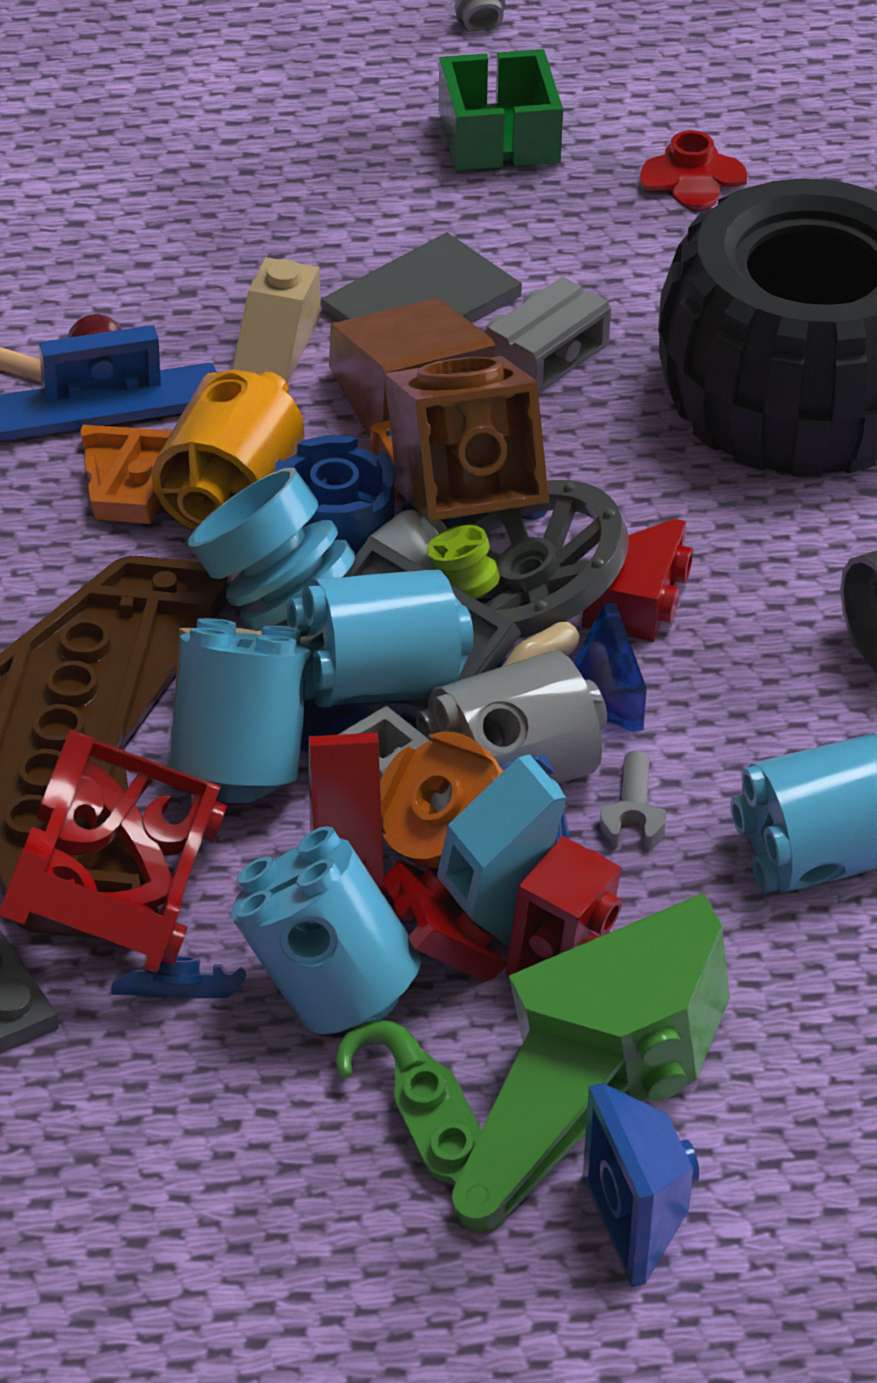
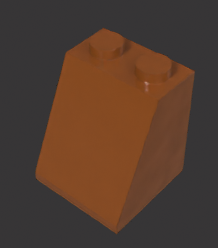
(395, 342)

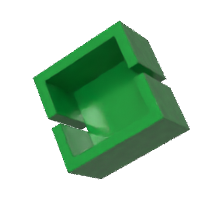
(521, 124)

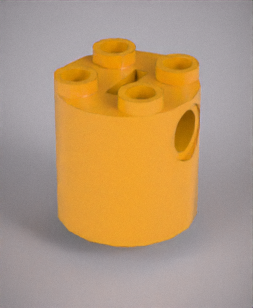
(225, 442)

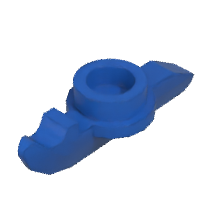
(180, 980)

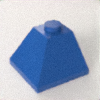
(636, 1177)

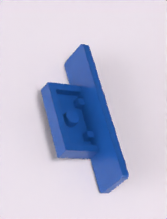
(99, 383)

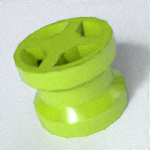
(463, 559)

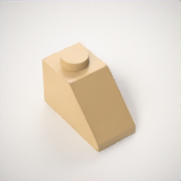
(278, 317)

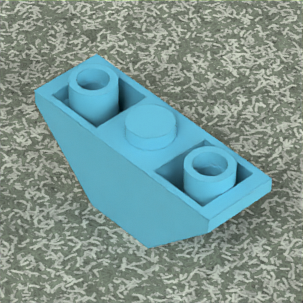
(500, 843)

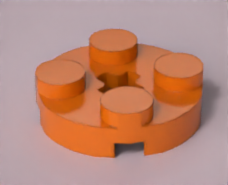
(412, 780)

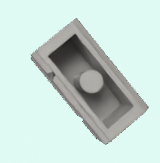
(552, 331)

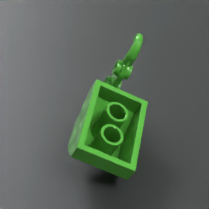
(608, 1012)

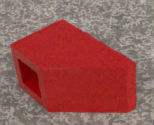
(647, 580)

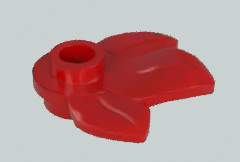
(692, 171)

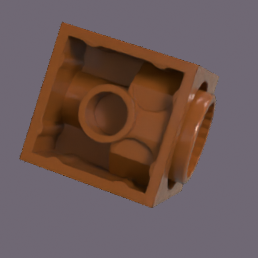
(466, 437)

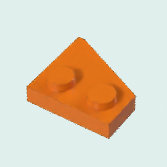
(120, 471)

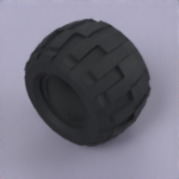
(778, 326)

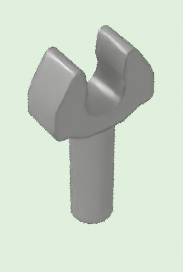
(633, 805)

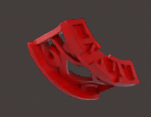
(61, 888)

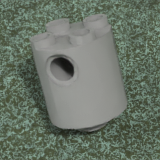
(525, 710)

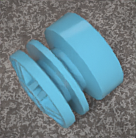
(266, 542)

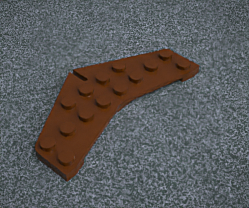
(96, 672)

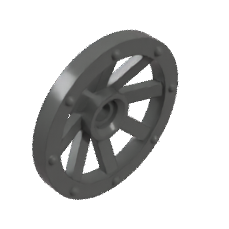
(544, 573)

